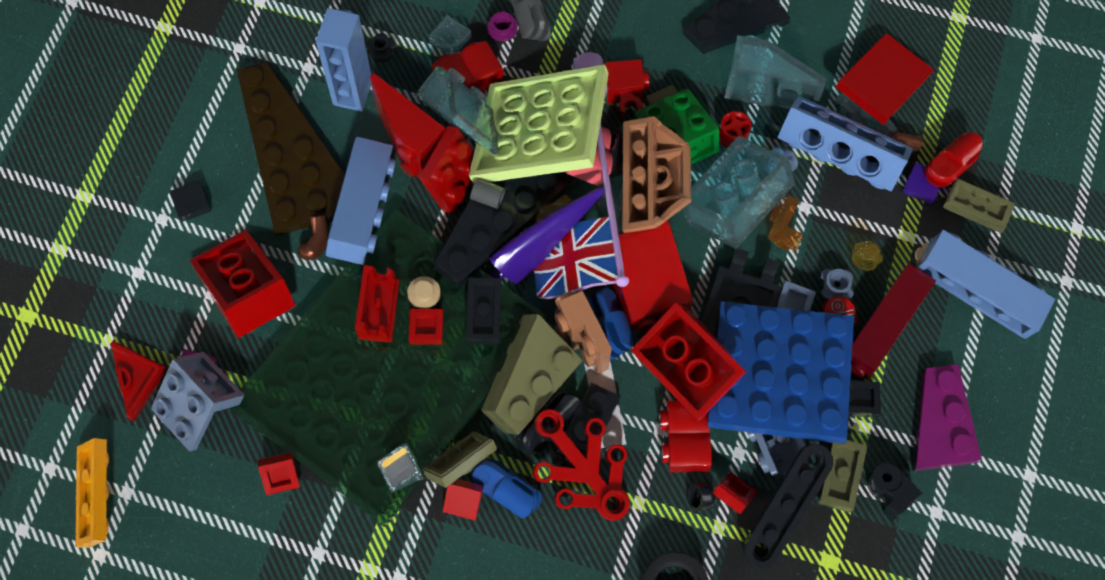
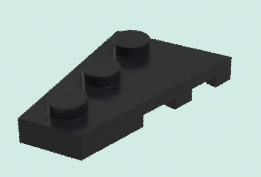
(732, 18)

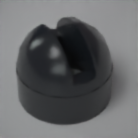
(701, 497)

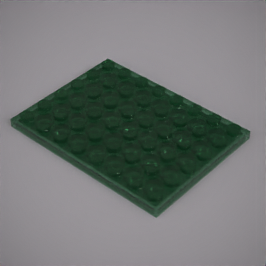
(357, 400)

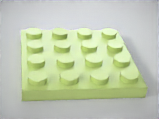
(543, 124)

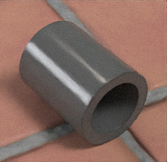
(487, 193)

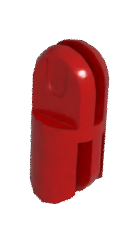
(954, 160)

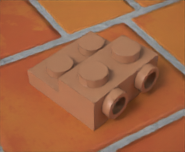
(580, 328)

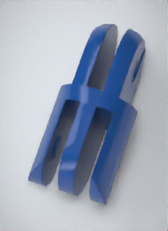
(612, 321)
(506, 487)

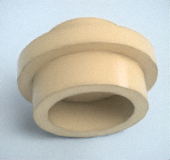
(423, 292)

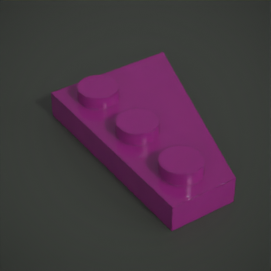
(945, 424)

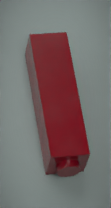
(889, 321)

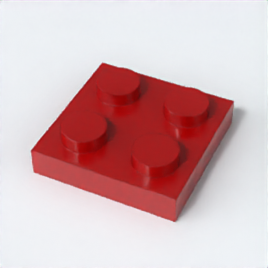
(448, 170)

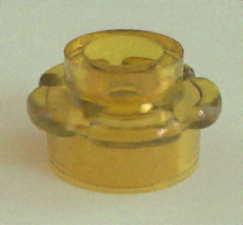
(866, 255)

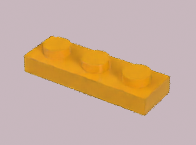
(91, 493)

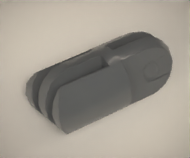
(531, 19)

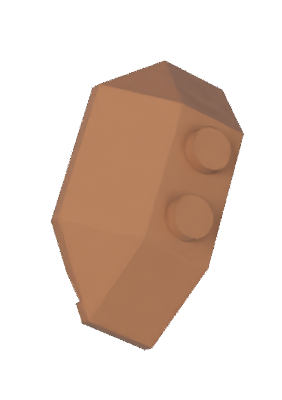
(653, 174)

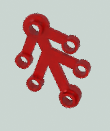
(585, 469)

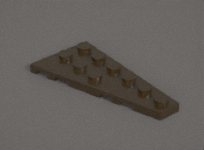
(293, 162)

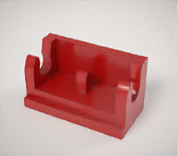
(377, 305)

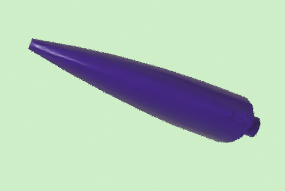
(534, 244)

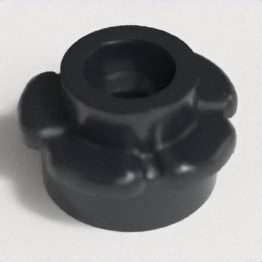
(381, 54)

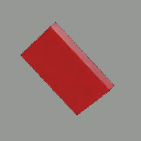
(884, 78)

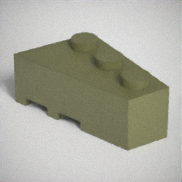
(530, 375)

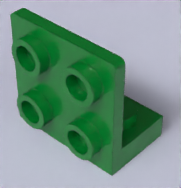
(688, 120)

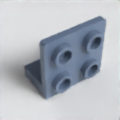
(191, 395)

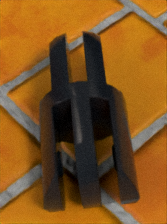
(561, 402)

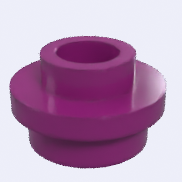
(502, 19)

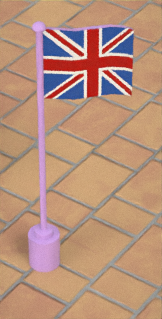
(591, 249)

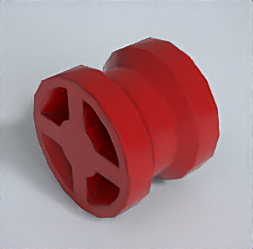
(736, 122)

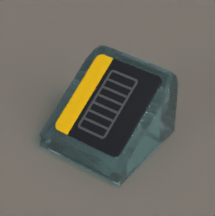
(400, 468)

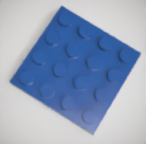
(793, 375)

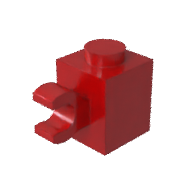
(626, 84)

